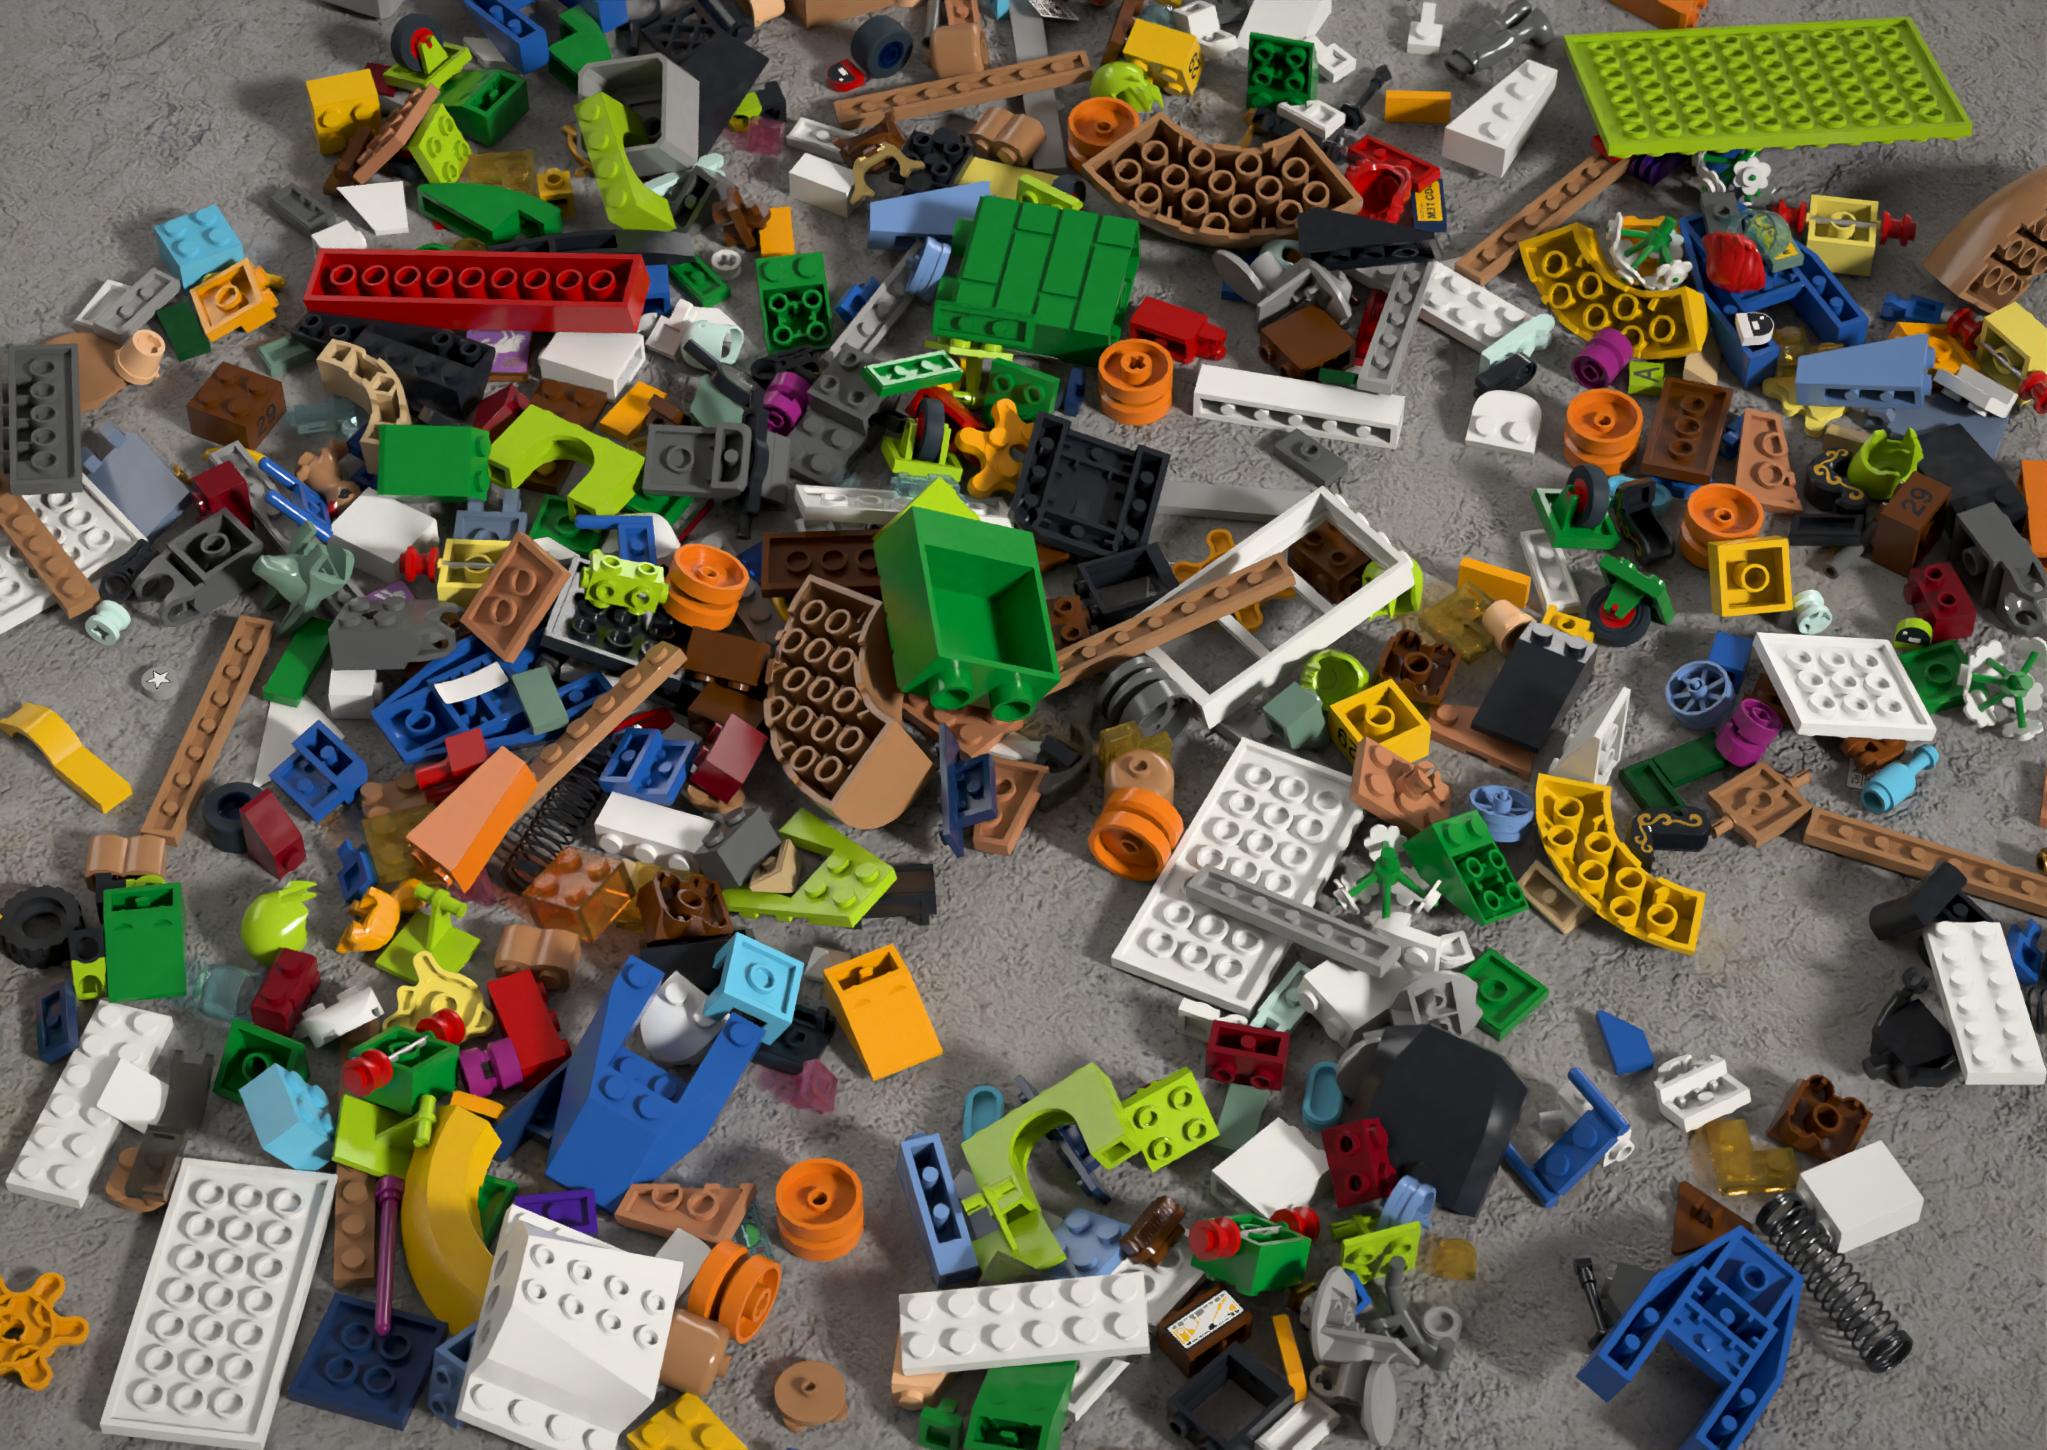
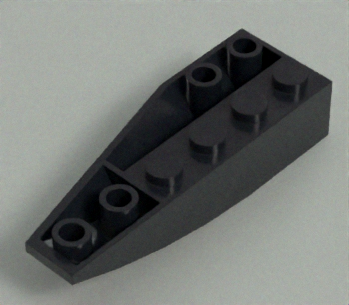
(653, 245)
(431, 363)

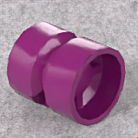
(1602, 359)
(786, 402)
(1748, 733)
(502, 1064)

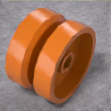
(1097, 125)
(1135, 381)
(1603, 430)
(1717, 514)
(704, 586)
(1135, 834)
(820, 1209)
(735, 1289)

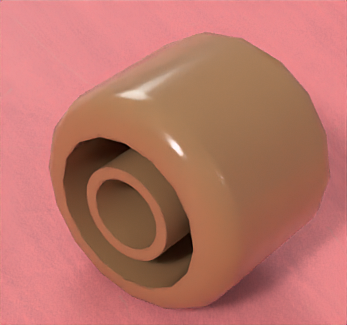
(958, 50)
(1141, 770)
(694, 1353)

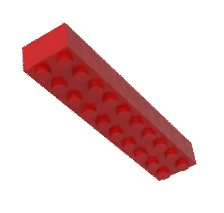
(483, 289)

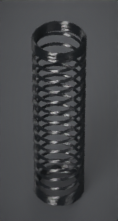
(530, 866)
(1875, 1351)

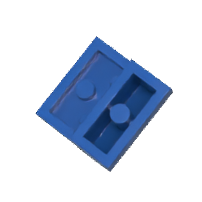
(648, 766)
(320, 773)

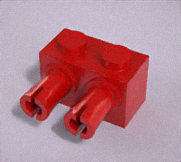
(465, 756)

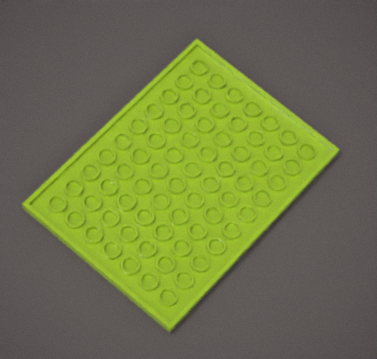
(1764, 87)

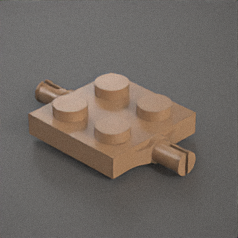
(1759, 804)

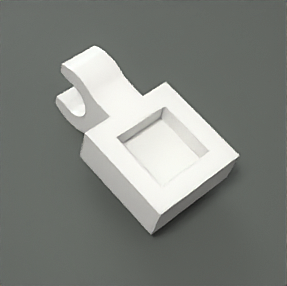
(1425, 35)
(1332, 60)
(668, 333)
(1196, 1019)

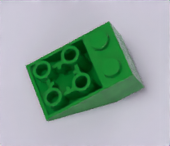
(1280, 71)
(484, 102)
(794, 302)
(1469, 866)
(145, 942)
(1021, 1407)

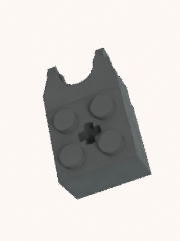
(1998, 566)
(202, 568)
(391, 633)

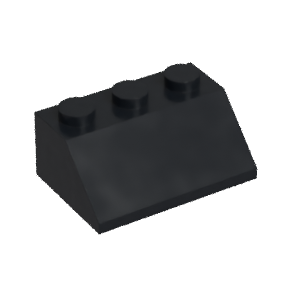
(690, 958)

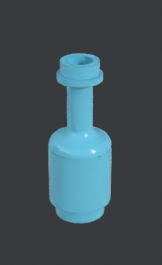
(1897, 781)

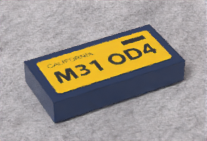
(1429, 208)

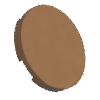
(96, 368)

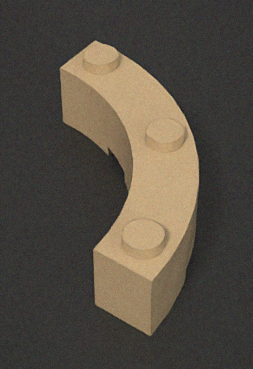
(370, 384)

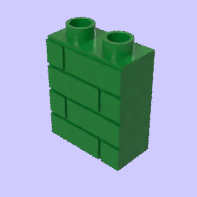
(1049, 263)
(966, 613)

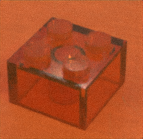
(579, 893)

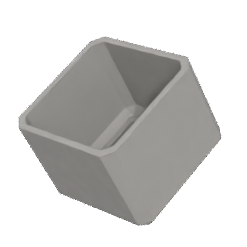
(657, 92)

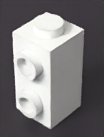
(823, 184)

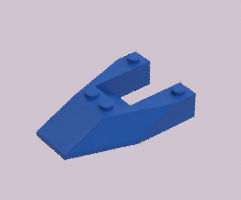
(524, 41)
(1808, 287)
(419, 720)
(627, 1117)
(1725, 1312)

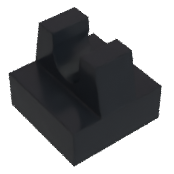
(1057, 750)

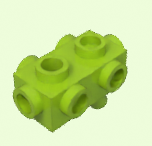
(623, 583)

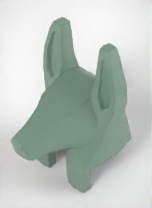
(303, 576)

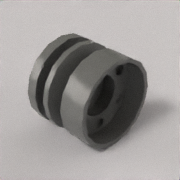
(1148, 695)

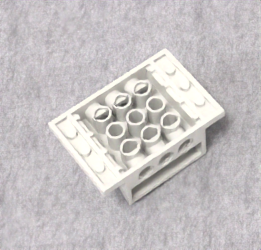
(566, 1337)

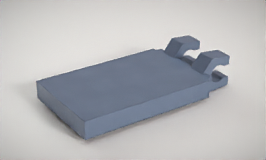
(1936, 414)
(138, 482)
(492, 525)

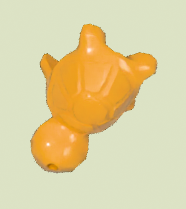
(378, 917)

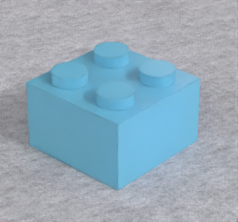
(197, 246)
(290, 1118)

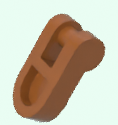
(1880, 752)

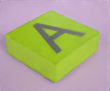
(1645, 378)

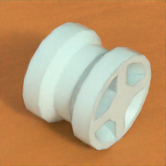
(1810, 612)
(107, 622)

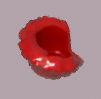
(1382, 187)
(1733, 262)

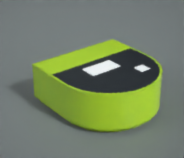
(1912, 634)

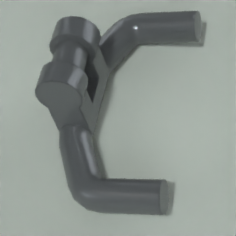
(1403, 1324)

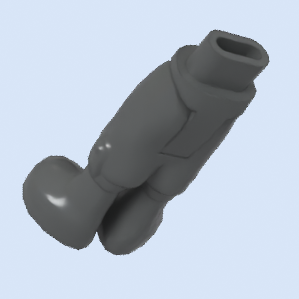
(1497, 39)

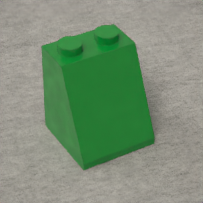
(433, 463)

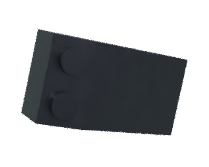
(725, 76)
(1356, 242)
(1975, 478)
(1536, 687)

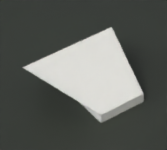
(380, 205)

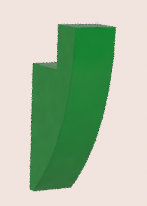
(579, 44)
(488, 211)

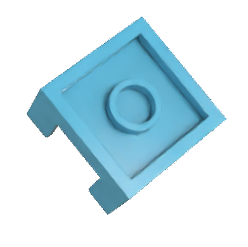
(757, 983)

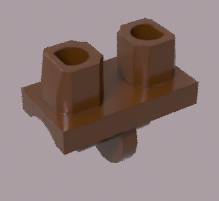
(745, 219)

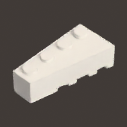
(1501, 121)

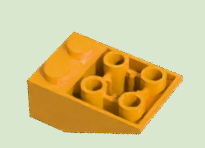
(881, 1012)

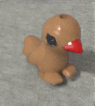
(325, 477)

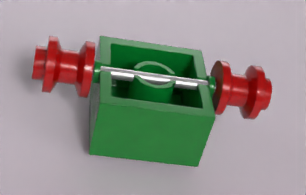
(407, 1063)
(1255, 1251)

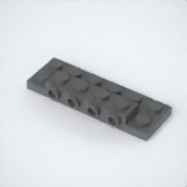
(42, 420)

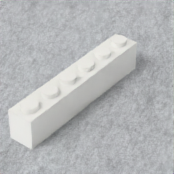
(1301, 404)

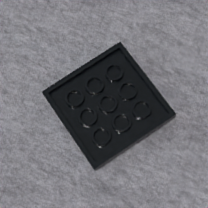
(611, 634)

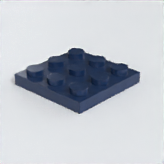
(365, 1373)

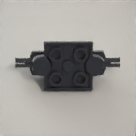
(944, 158)

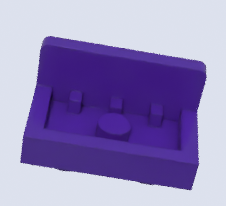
(570, 1208)

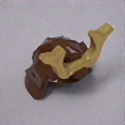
(875, 154)

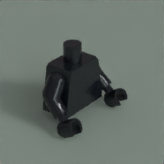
(1334, 146)
(1911, 1041)

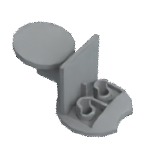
(1281, 290)
(1430, 998)
(1360, 1357)

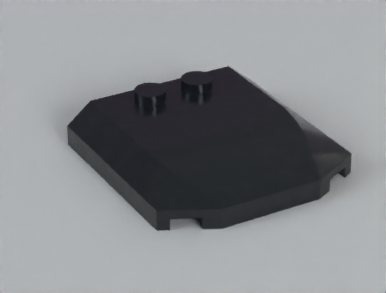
(1086, 490)
(1443, 1110)

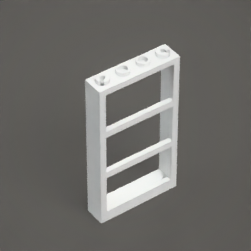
(1333, 623)

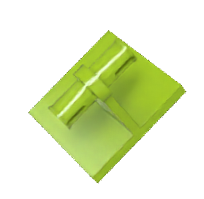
(974, 355)
(430, 933)
(381, 1139)
(1023, 1239)
(1371, 1252)

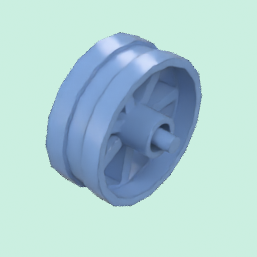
(927, 268)
(1711, 707)
(1504, 811)
(1408, 1203)

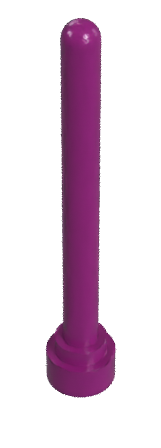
(389, 1199)

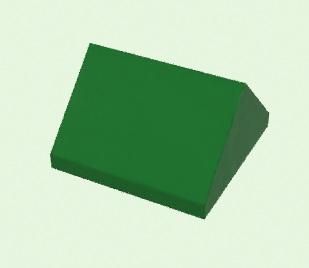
(251, 1052)

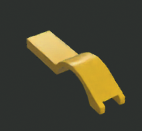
(68, 756)

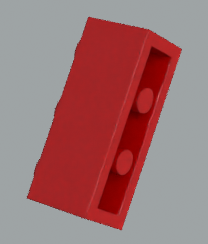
(524, 1018)

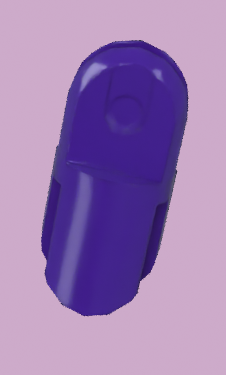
(1655, 169)

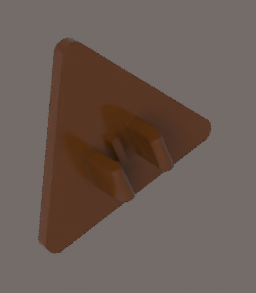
(1700, 1220)

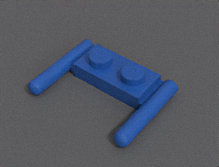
(304, 502)
(634, 534)
(1576, 1150)

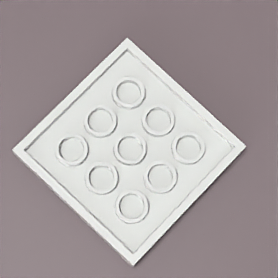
(1844, 687)

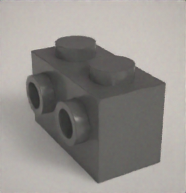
(737, 847)

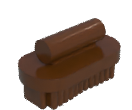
(1154, 1232)

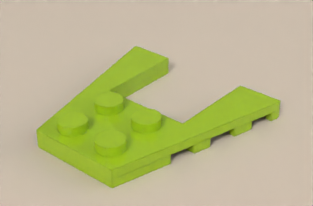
(835, 893)

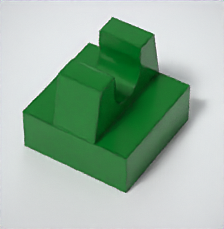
(941, 1426)

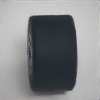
(881, 46)
(223, 817)

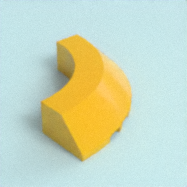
(1590, 296)
(1604, 873)
(442, 1217)

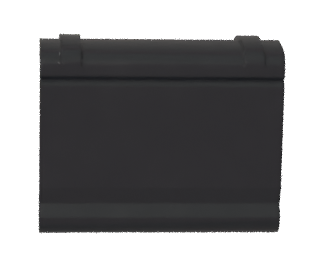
(908, 896)
(799, 1043)

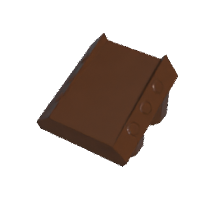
(1417, 668)
(682, 908)
(1819, 1120)

